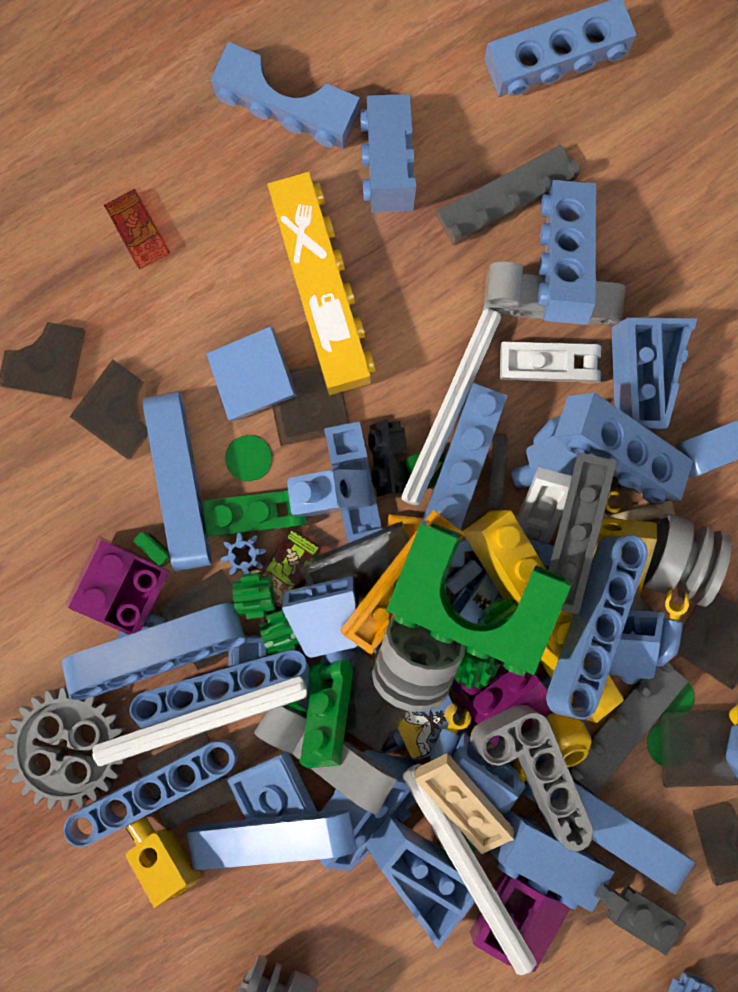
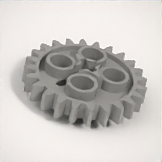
(59, 781)

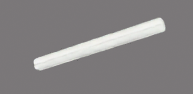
(451, 407)
(200, 721)
(474, 878)

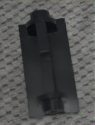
(385, 442)

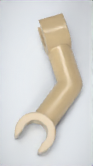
(644, 513)

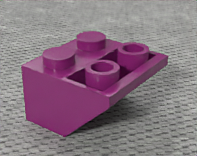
(117, 587)
(503, 693)
(533, 914)

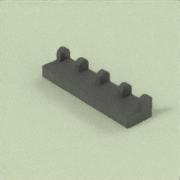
(506, 194)
(581, 524)
(627, 726)

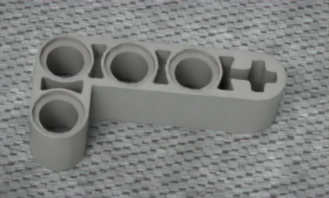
(516, 295)
(356, 777)
(541, 779)

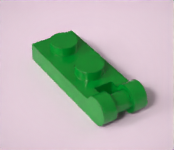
(248, 514)
(326, 714)

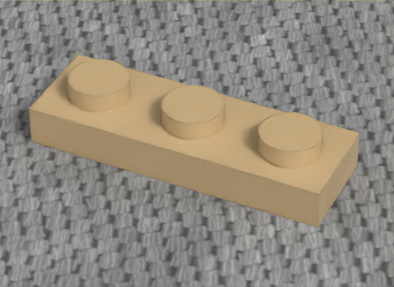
(464, 803)

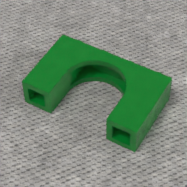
(423, 601)

